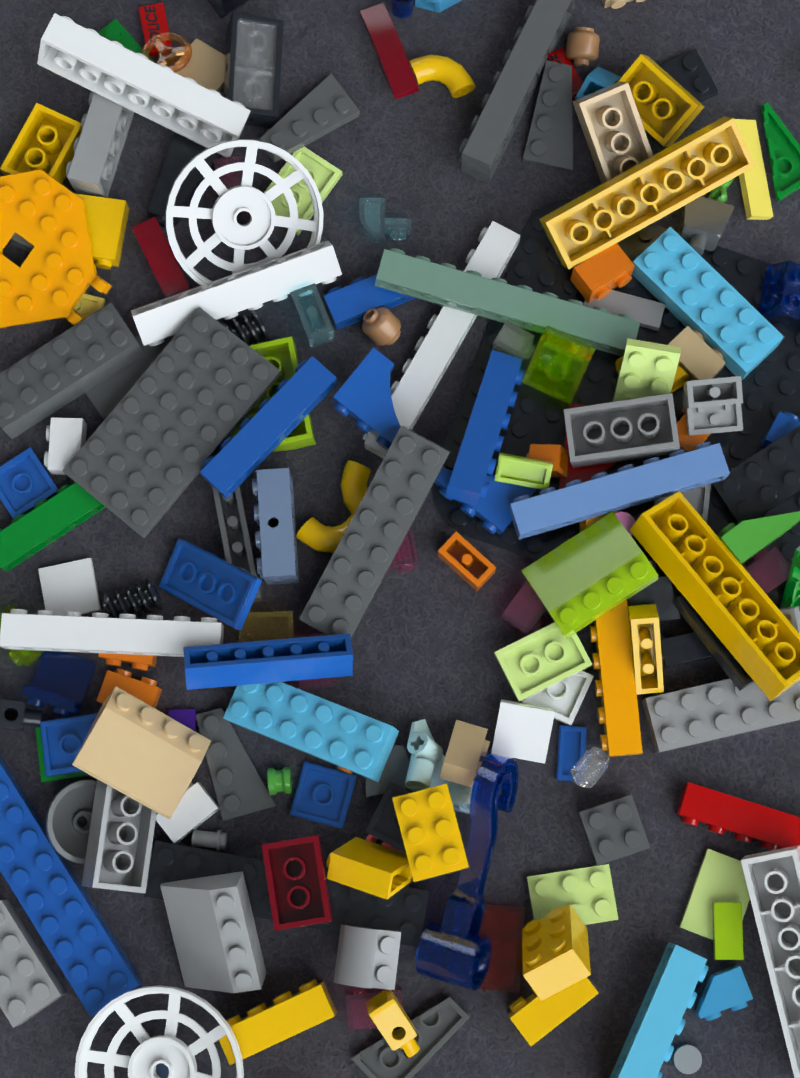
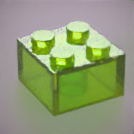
(558, 364)

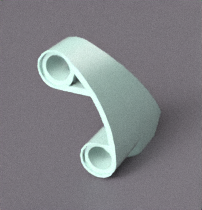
(427, 764)

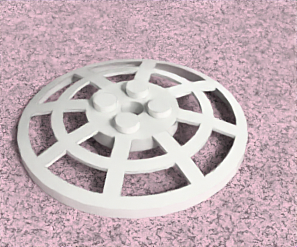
(239, 199)
(160, 1048)

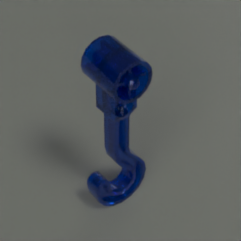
(455, 949)

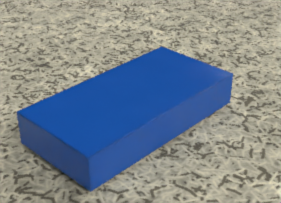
(570, 749)

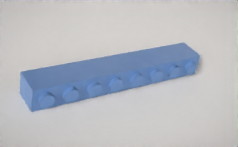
(618, 490)

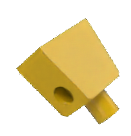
(387, 1015)

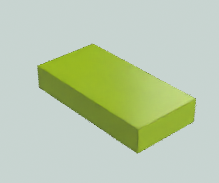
(523, 471)
(727, 930)

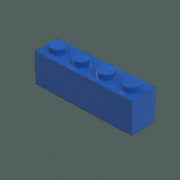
(352, 302)

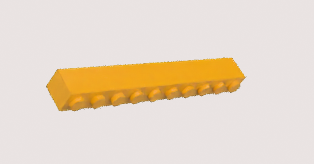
(616, 678)

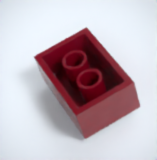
(297, 883)

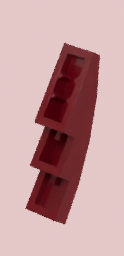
(389, 51)
(160, 257)

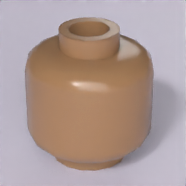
(582, 46)
(381, 326)

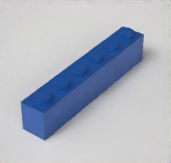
(269, 427)
(484, 428)
(268, 661)

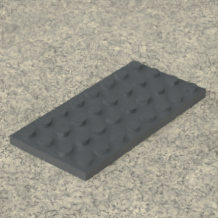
(171, 422)

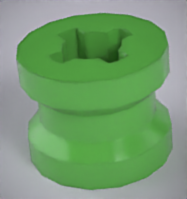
(279, 780)

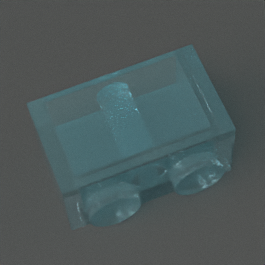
(312, 315)

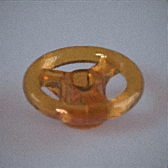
(167, 55)

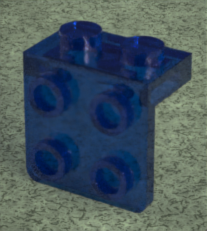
(781, 291)
(60, 682)

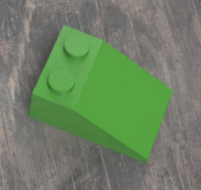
(756, 534)

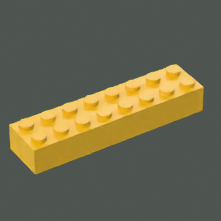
(647, 192)
(722, 593)

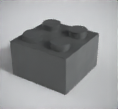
(613, 830)

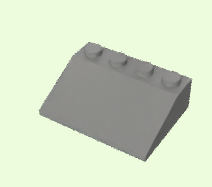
(215, 933)

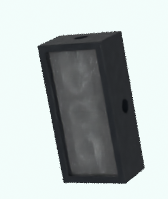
(254, 66)

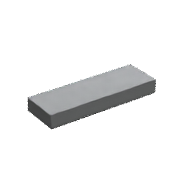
(645, 311)

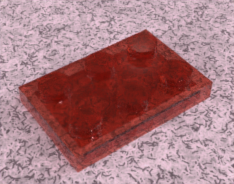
(504, 929)

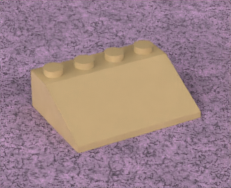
(141, 752)

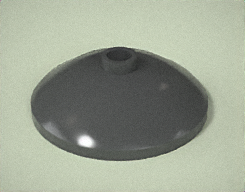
(61, 820)

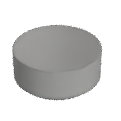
(687, 1059)

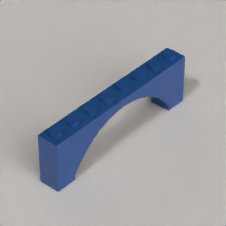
(369, 402)

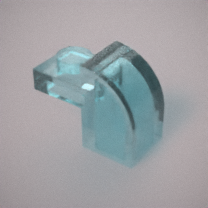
(376, 225)

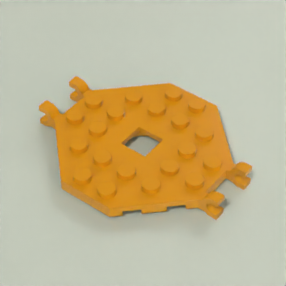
(62, 259)

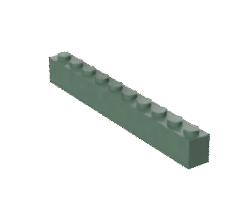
(502, 301)

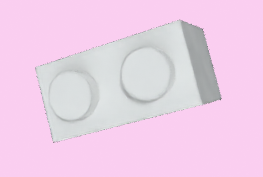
(65, 440)
(190, 813)

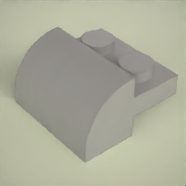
(713, 405)
(367, 957)

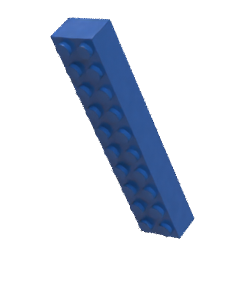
(59, 903)

